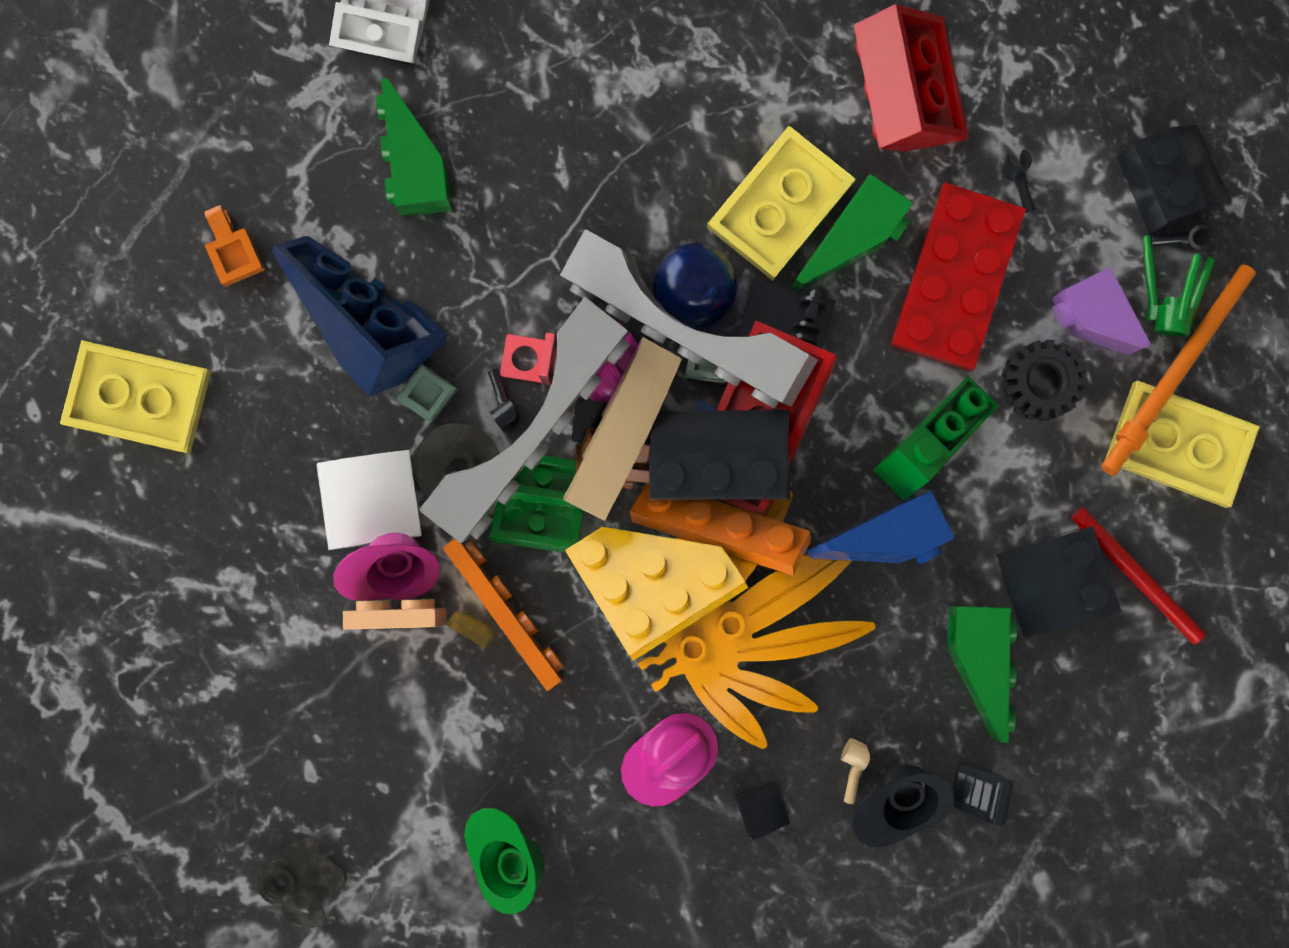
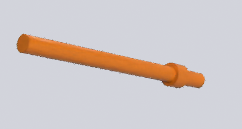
(1135, 433)

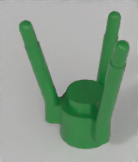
(1176, 314)

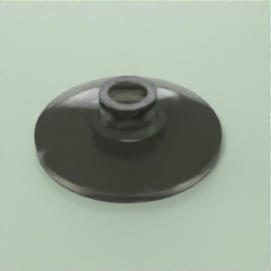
(443, 445)

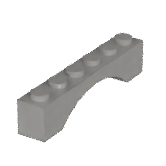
(583, 348)
(760, 360)

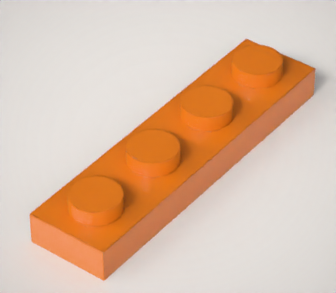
(723, 525)
(517, 627)

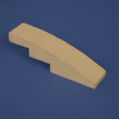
(623, 429)

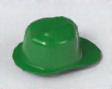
(503, 860)

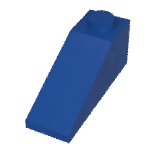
(894, 536)

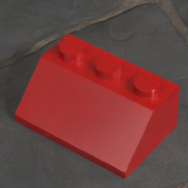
(910, 79)

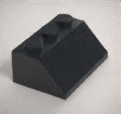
(720, 455)

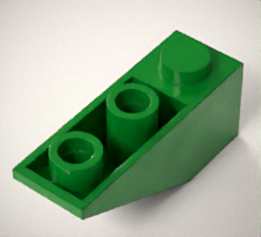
(417, 168)
(935, 439)
(981, 652)

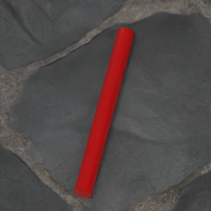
(1141, 578)

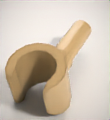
(858, 756)

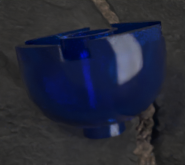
(696, 285)

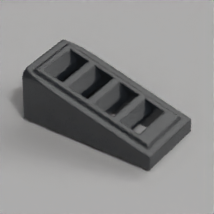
(982, 793)

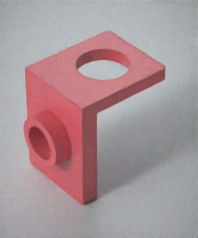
(546, 358)

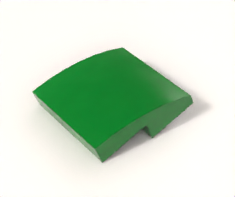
(537, 512)

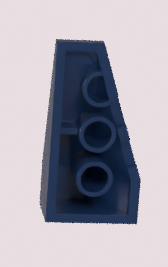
(364, 327)

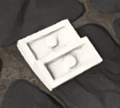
(380, 27)
(368, 498)

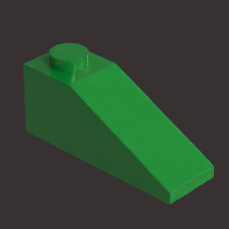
(861, 229)

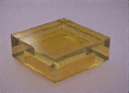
(472, 628)

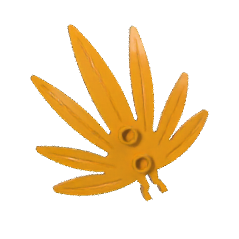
(721, 639)

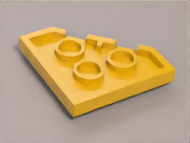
(653, 583)

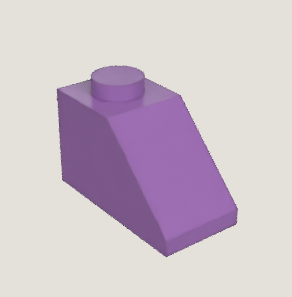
(1100, 314)

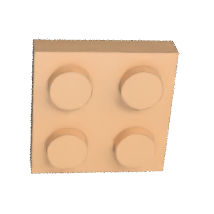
(381, 616)

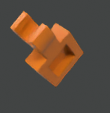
(232, 252)

